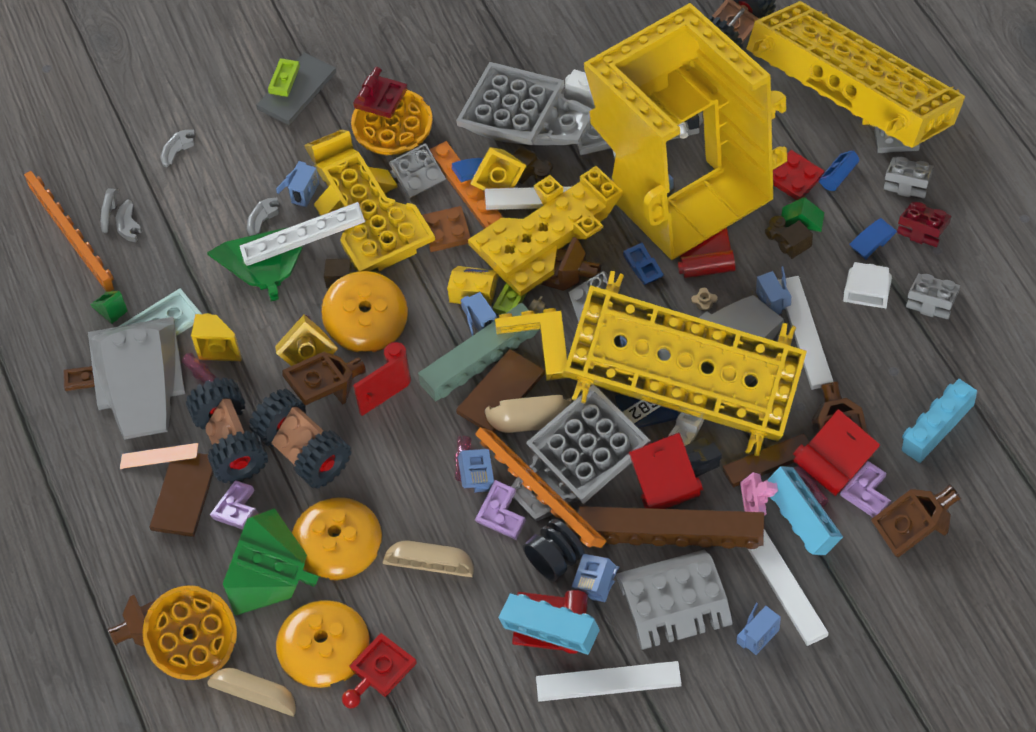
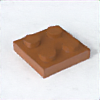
(448, 228)

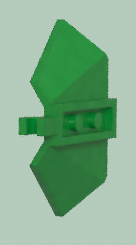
(263, 274)
(265, 565)

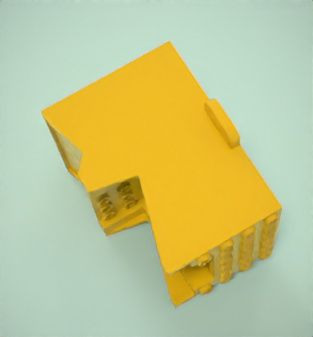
(655, 85)

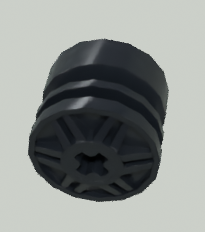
(553, 549)

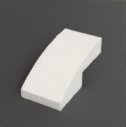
(688, 427)

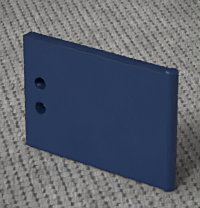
(658, 416)

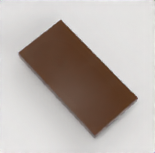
(509, 379)
(182, 496)

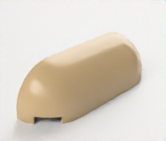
(526, 413)
(429, 558)
(254, 689)

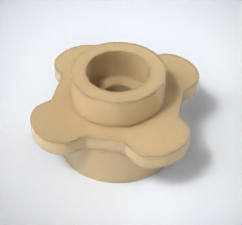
(704, 304)

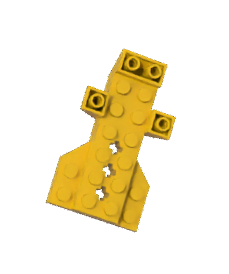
(400, 224)
(527, 248)

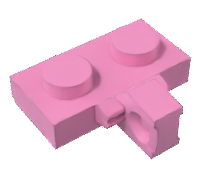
(756, 493)

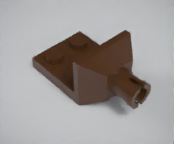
(571, 266)
(323, 376)
(833, 402)
(915, 517)
(133, 624)

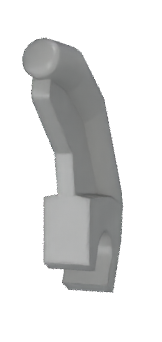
(175, 144)
(108, 204)
(260, 213)
(125, 224)

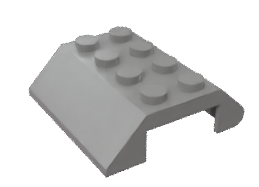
(675, 595)

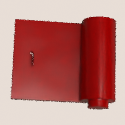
(708, 257)
(384, 381)
(835, 455)
(667, 475)
(573, 600)

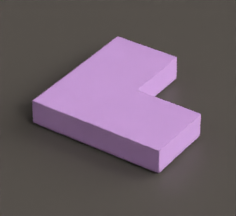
(862, 490)
(232, 506)
(495, 513)

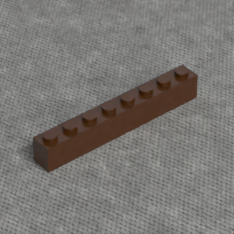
(676, 526)

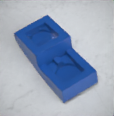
(466, 168)
(872, 237)
(642, 264)

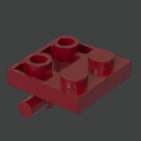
(380, 94)
(923, 222)

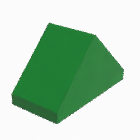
(805, 212)
(110, 305)

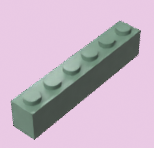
(471, 358)

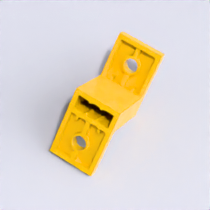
(551, 332)

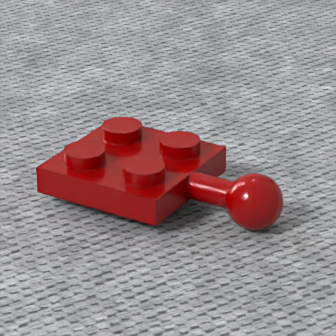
(796, 176)
(379, 666)

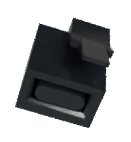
(703, 456)

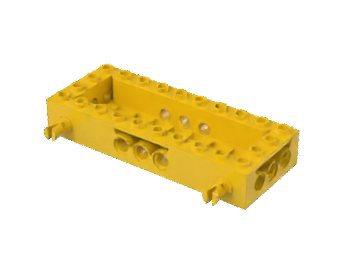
(887, 89)
(679, 380)

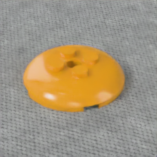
(396, 135)
(360, 329)
(346, 553)
(211, 626)
(324, 662)

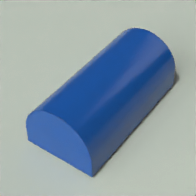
(839, 170)

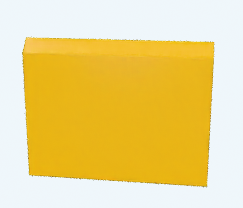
(329, 146)
(498, 170)

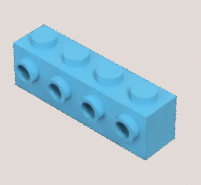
(939, 420)
(804, 512)
(549, 623)

